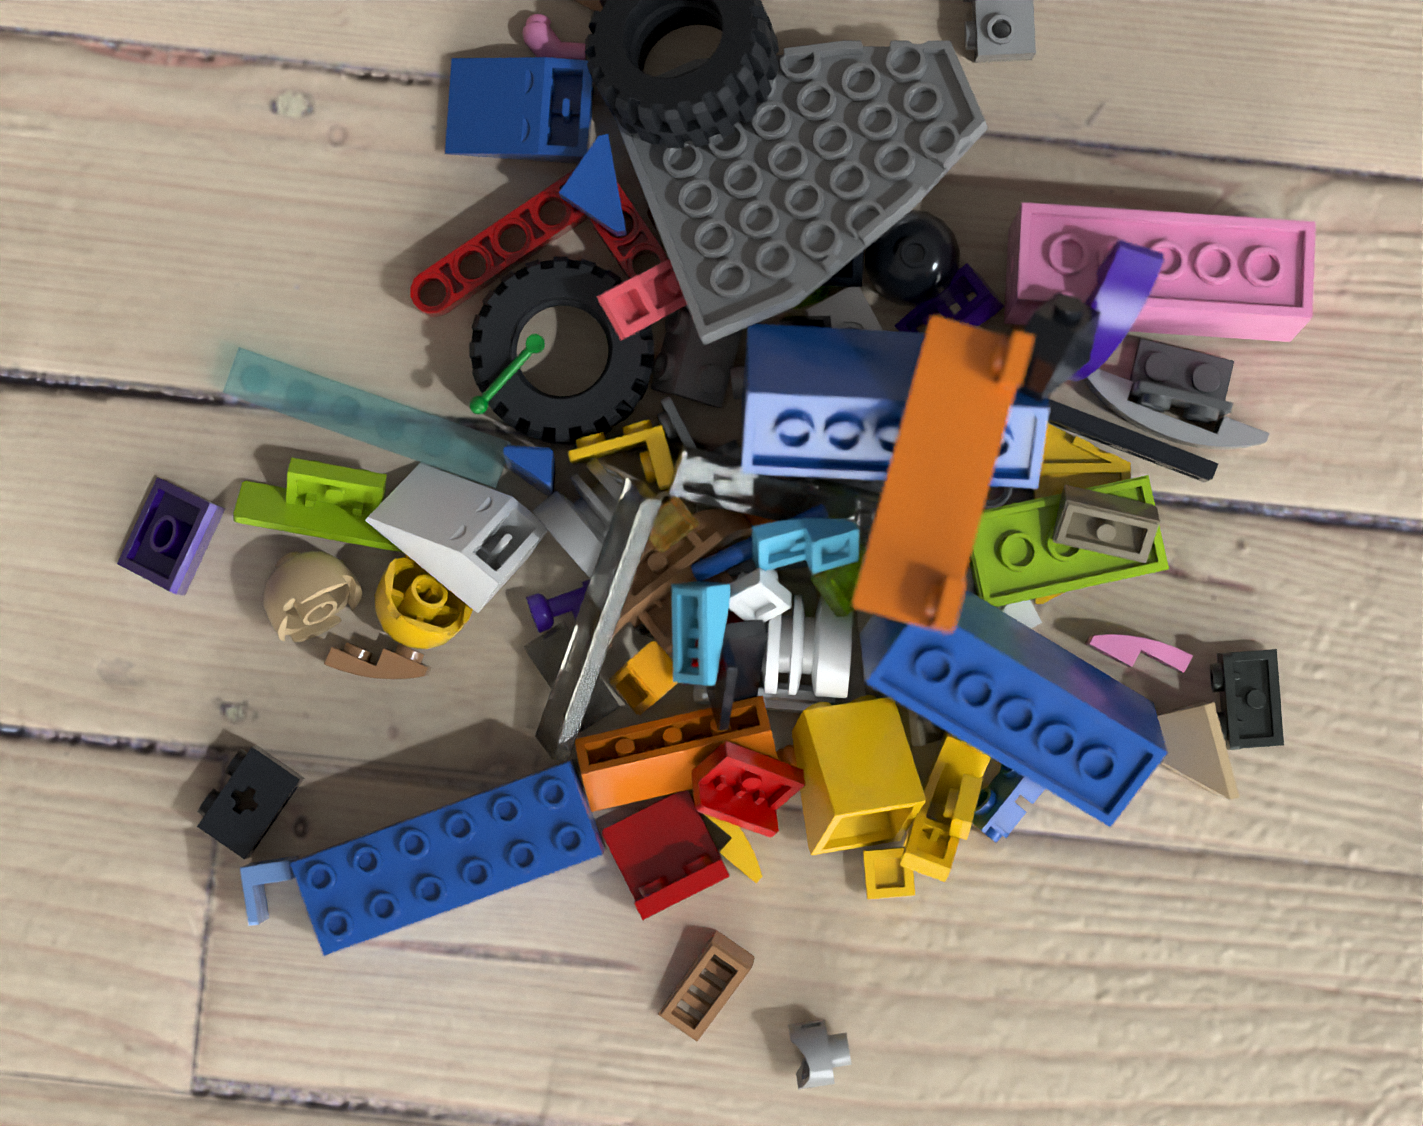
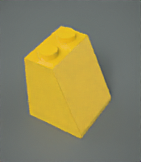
(856, 774)

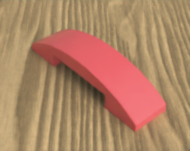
(643, 300)

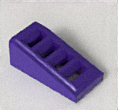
(973, 312)

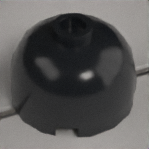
(913, 259)

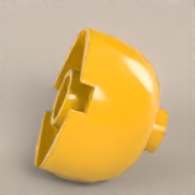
(417, 606)

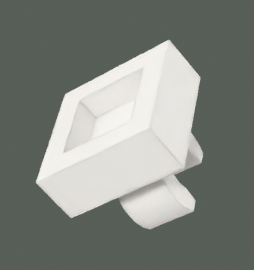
(758, 596)

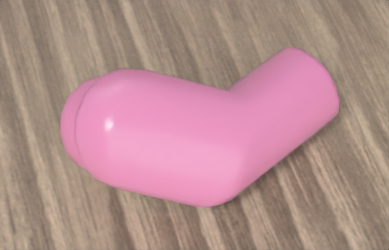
(545, 43)

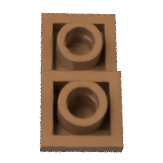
(397, 664)

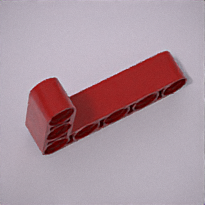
(538, 237)

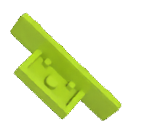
(318, 503)

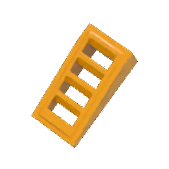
(644, 678)

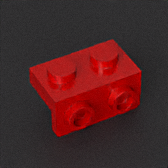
(744, 787)

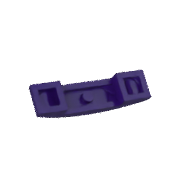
(1120, 294)

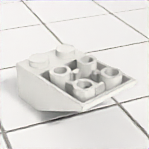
(459, 531)

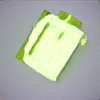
(839, 585)

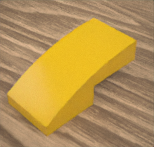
(739, 850)

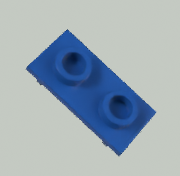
(996, 806)

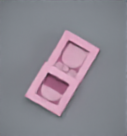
(1127, 648)

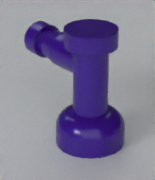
(544, 609)

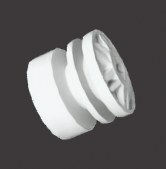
(811, 647)

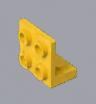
(656, 461)

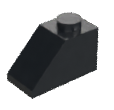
(1061, 344)

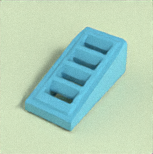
(699, 614)

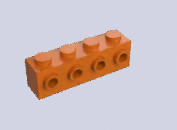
(661, 753)

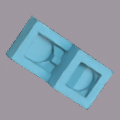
(817, 540)

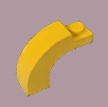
(927, 842)

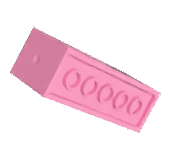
(1215, 276)

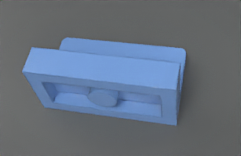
(253, 879)

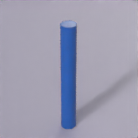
(741, 551)

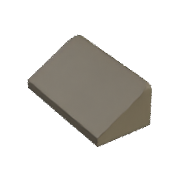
(1106, 524)

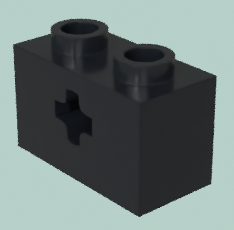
(245, 829)

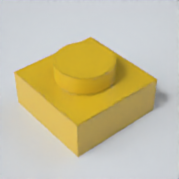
(962, 805)
(885, 875)

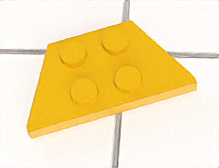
(1075, 463)

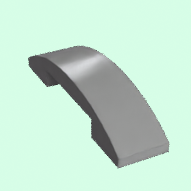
(1226, 435)

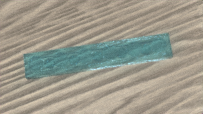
(366, 417)

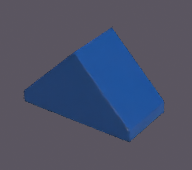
(594, 188)

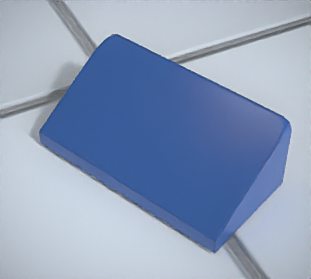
(533, 465)

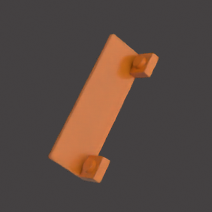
(940, 474)

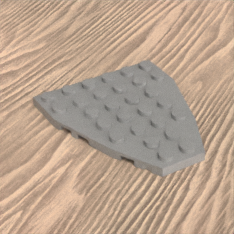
(809, 178)

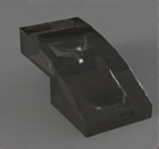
(547, 655)

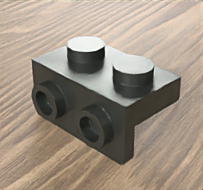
(1248, 698)

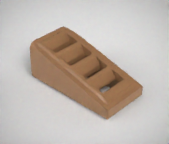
(728, 952)

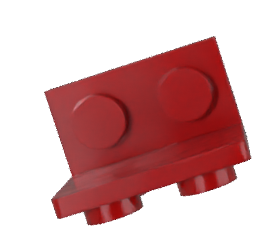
(665, 853)

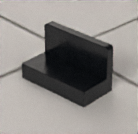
(737, 669)

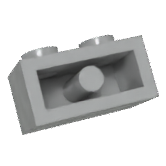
(1001, 30)

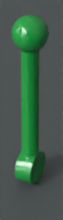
(534, 345)

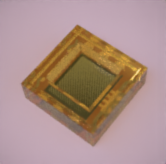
(671, 524)

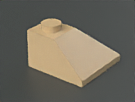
(1198, 748)

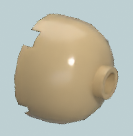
(308, 593)

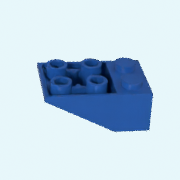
(520, 108)

